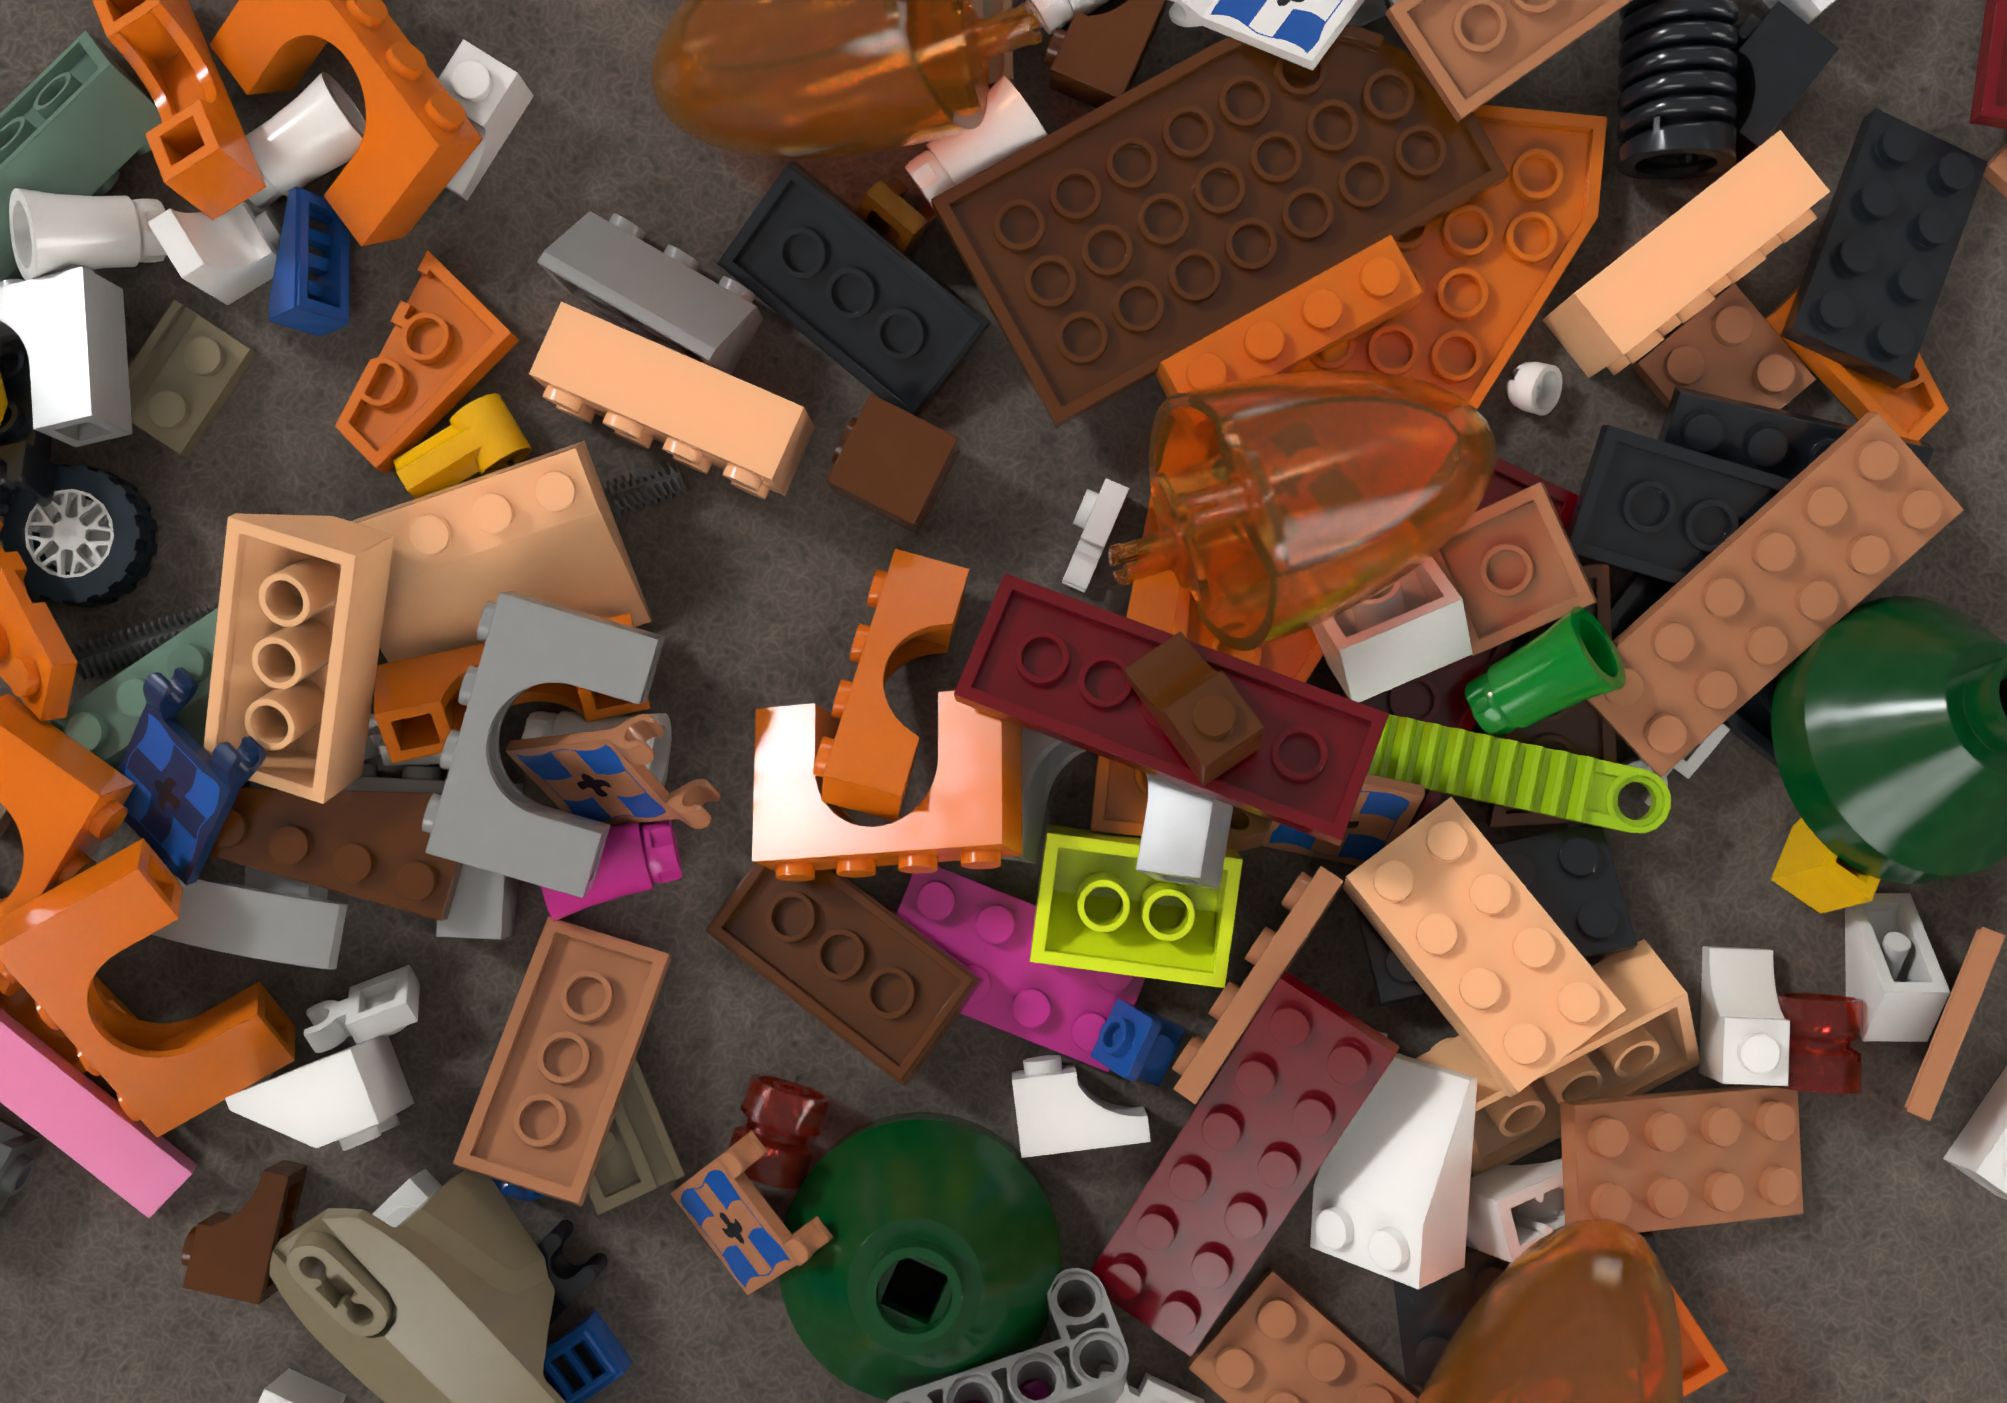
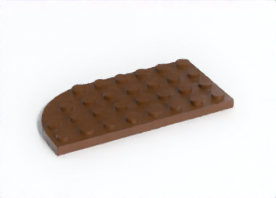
(1204, 204)

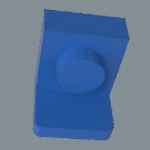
(1137, 1043)

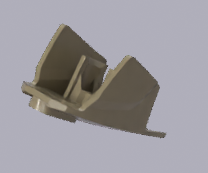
(428, 1308)

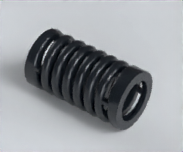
(1677, 87)

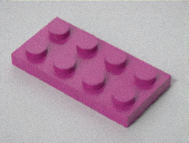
(994, 939)

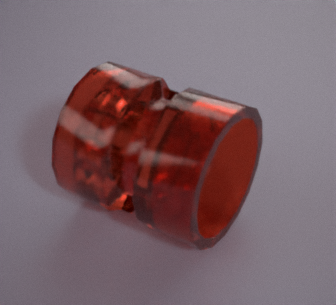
(1821, 1042)
(783, 1120)

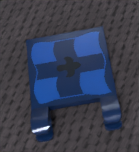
(179, 786)

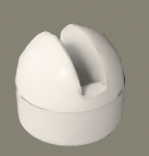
(1535, 387)

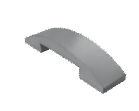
(258, 923)

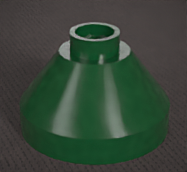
(1899, 740)
(933, 1195)

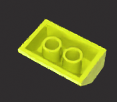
(1116, 920)

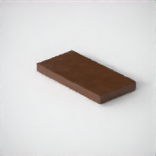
(848, 963)

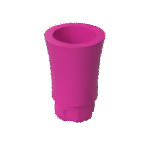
(629, 865)

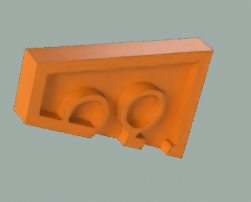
(1907, 409)

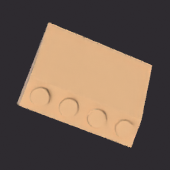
(517, 529)

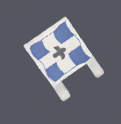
(1286, 28)

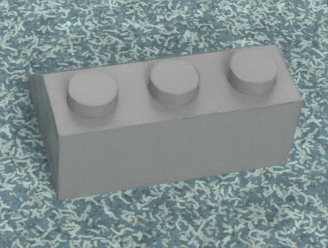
(653, 290)

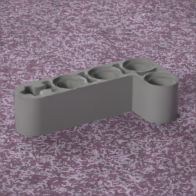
(1056, 1362)

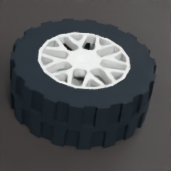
(86, 542)

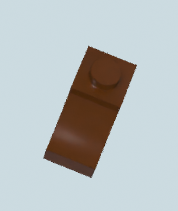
(1102, 51)
(1195, 708)
(234, 1251)

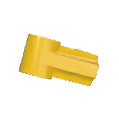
(475, 444)

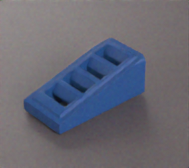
(294, 299)
(601, 1346)

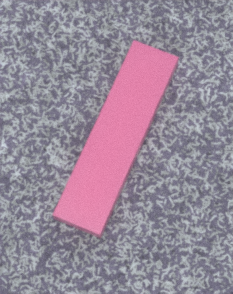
(86, 1121)

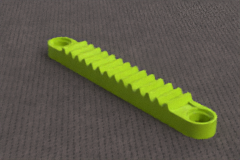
(1515, 774)

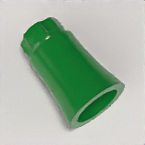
(1547, 675)

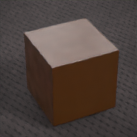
(892, 463)

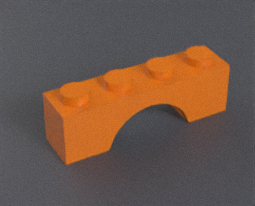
(200, 136)
(1300, 322)
(420, 695)
(872, 750)

